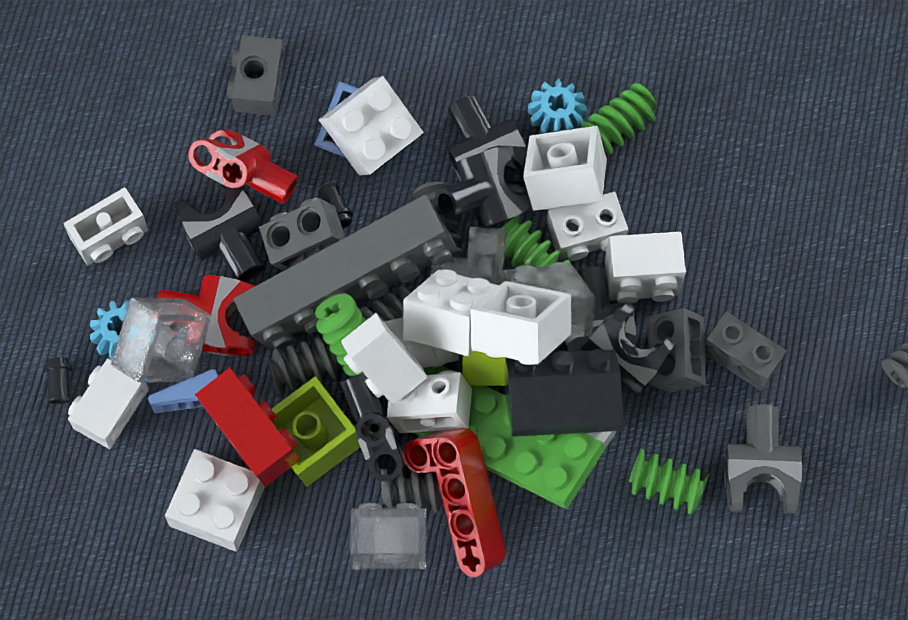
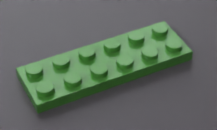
(540, 463)

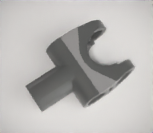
(763, 461)

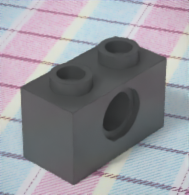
(258, 94)

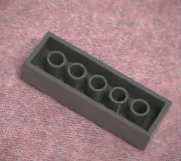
(357, 266)

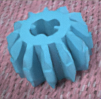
(549, 100)
(105, 328)

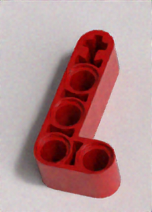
(465, 495)

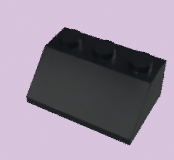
(565, 394)

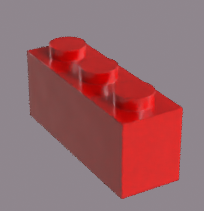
(249, 426)

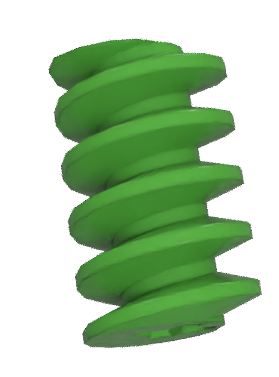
(622, 115)
(524, 246)
(337, 320)
(667, 482)

